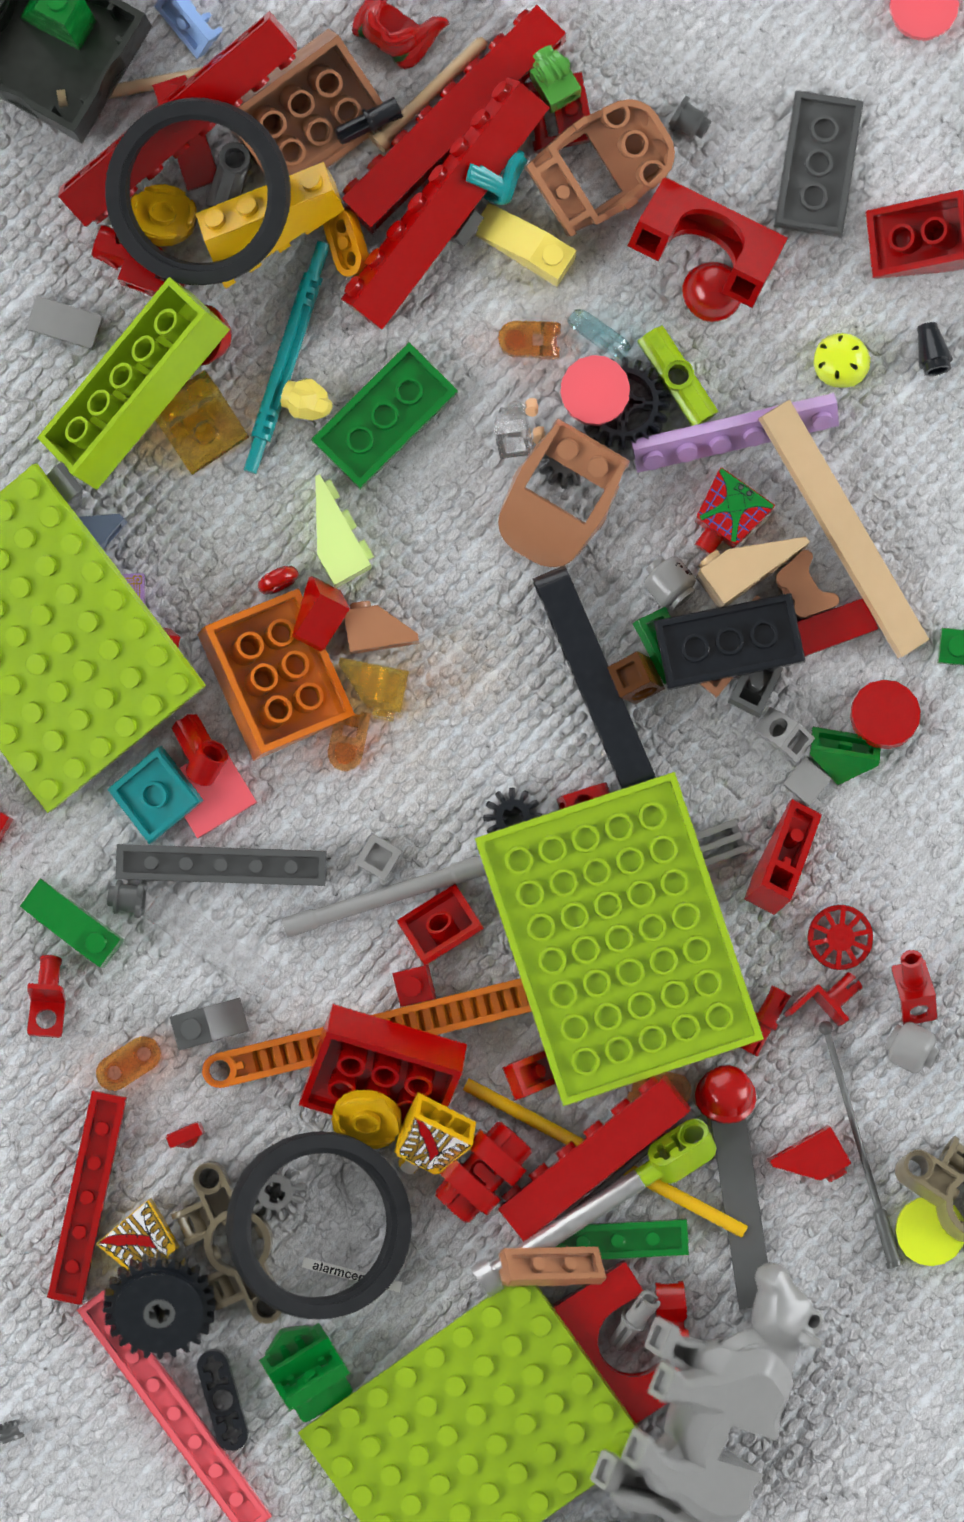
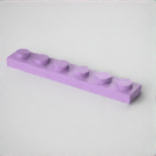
(726, 434)

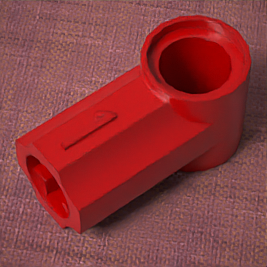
(204, 755)

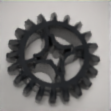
(639, 405)

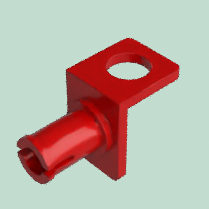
(914, 987)
(47, 996)
(830, 1000)

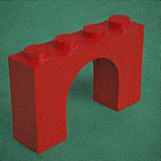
(681, 211)
(584, 1314)

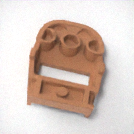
(632, 149)
(540, 527)

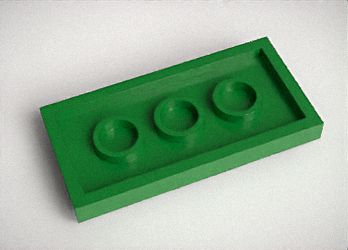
(384, 415)

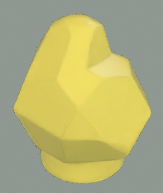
(306, 399)

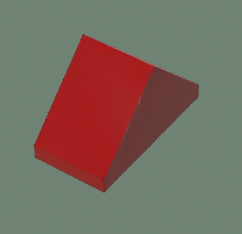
(319, 614)

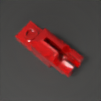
(132, 274)

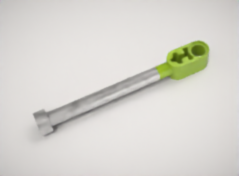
(669, 1160)

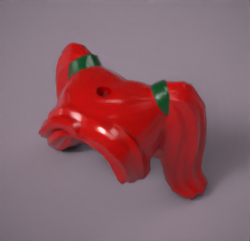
(395, 32)

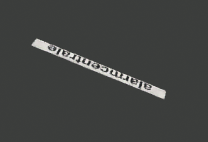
(342, 1272)

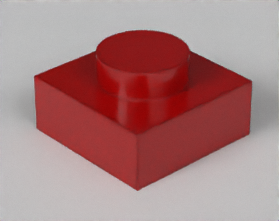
(414, 985)

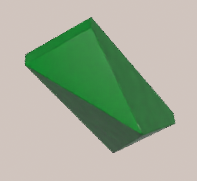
(842, 754)

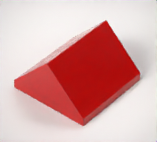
(440, 924)

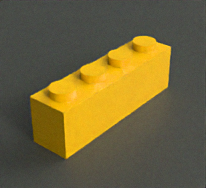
(235, 222)

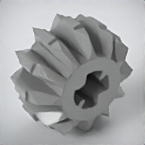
(287, 1187)

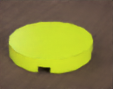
(923, 1236)

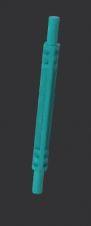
(286, 356)

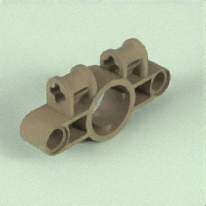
(937, 1182)
(205, 1218)

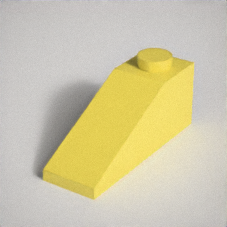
(526, 244)

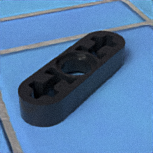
(238, 1422)

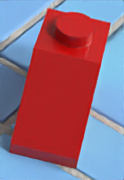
(814, 1156)

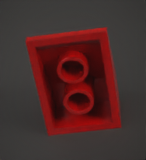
(917, 236)

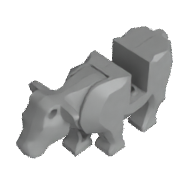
(719, 1386)

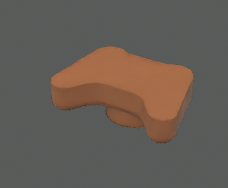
(806, 596)

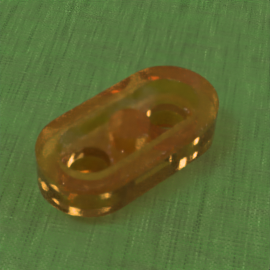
(129, 1063)

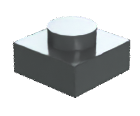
(468, 228)

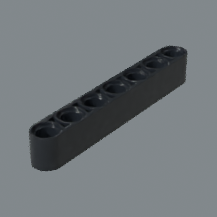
(593, 677)

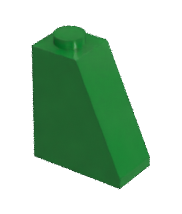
(63, 19)

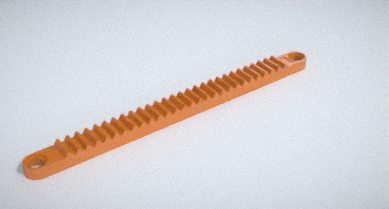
(432, 1016)

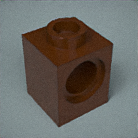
(636, 678)

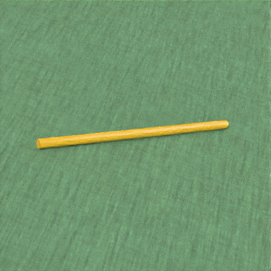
(565, 1136)

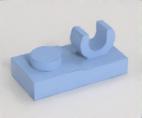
(189, 25)

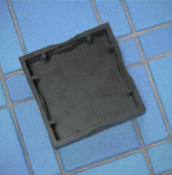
(39, 64)

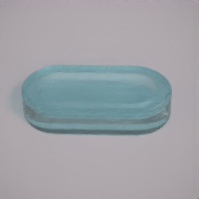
(599, 333)

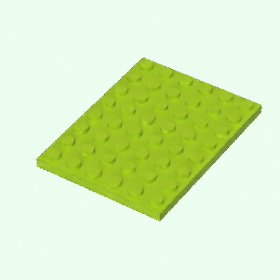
(78, 648)
(618, 938)
(475, 1422)

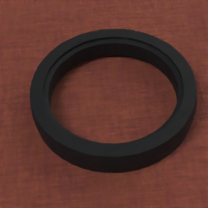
(121, 212)
(395, 1242)

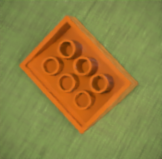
(270, 679)

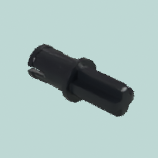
(369, 121)

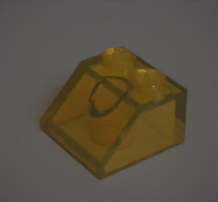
(200, 423)
(378, 687)

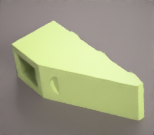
(336, 544)

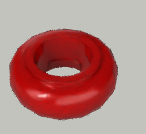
(278, 580)

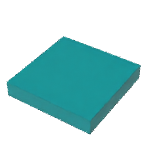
(155, 794)

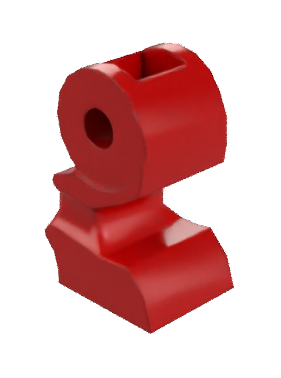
(672, 1304)

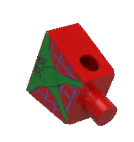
(729, 512)

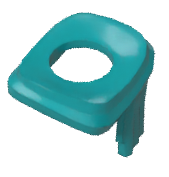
(499, 189)

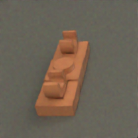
(551, 1266)

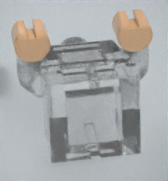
(513, 430)

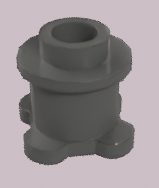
(690, 120)
(128, 898)

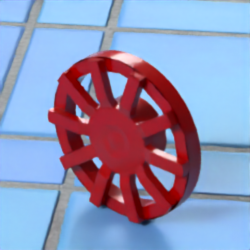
(840, 937)

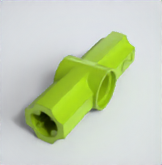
(666, 357)

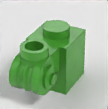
(554, 79)

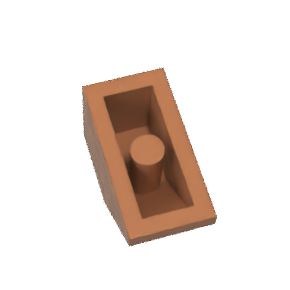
(375, 629)

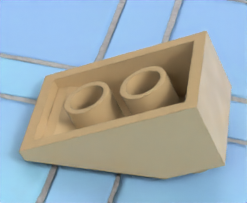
(741, 568)

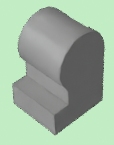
(784, 733)

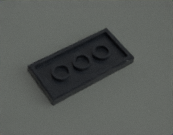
(729, 641)

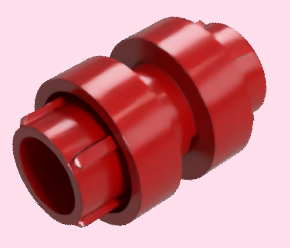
(467, 1193)

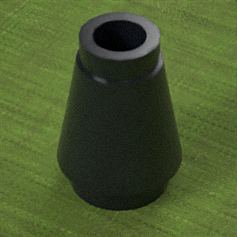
(932, 350)

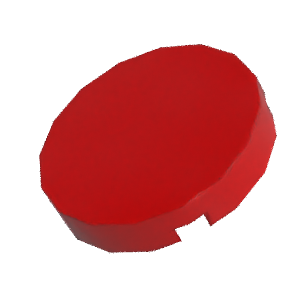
(885, 714)

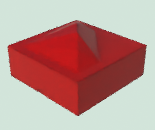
(186, 1136)

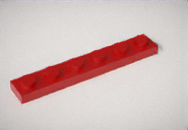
(87, 1197)

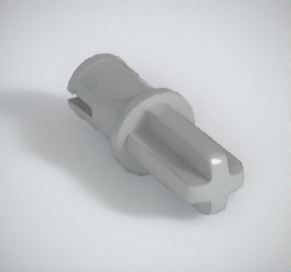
(634, 1320)

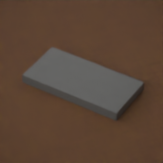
(818, 164)

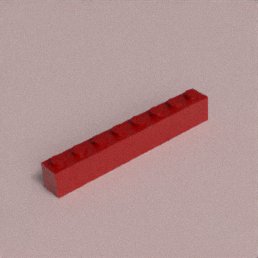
(225, 78)
(428, 143)
(443, 203)

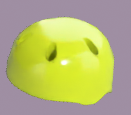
(839, 359)

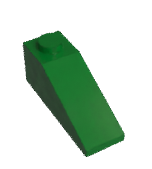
(72, 923)

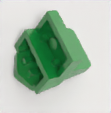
(306, 1370)

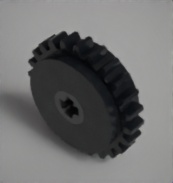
(135, 1299)

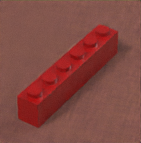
(594, 1158)

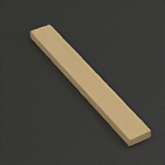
(843, 528)

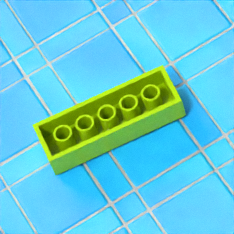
(133, 383)

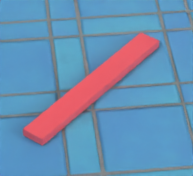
(179, 1422)

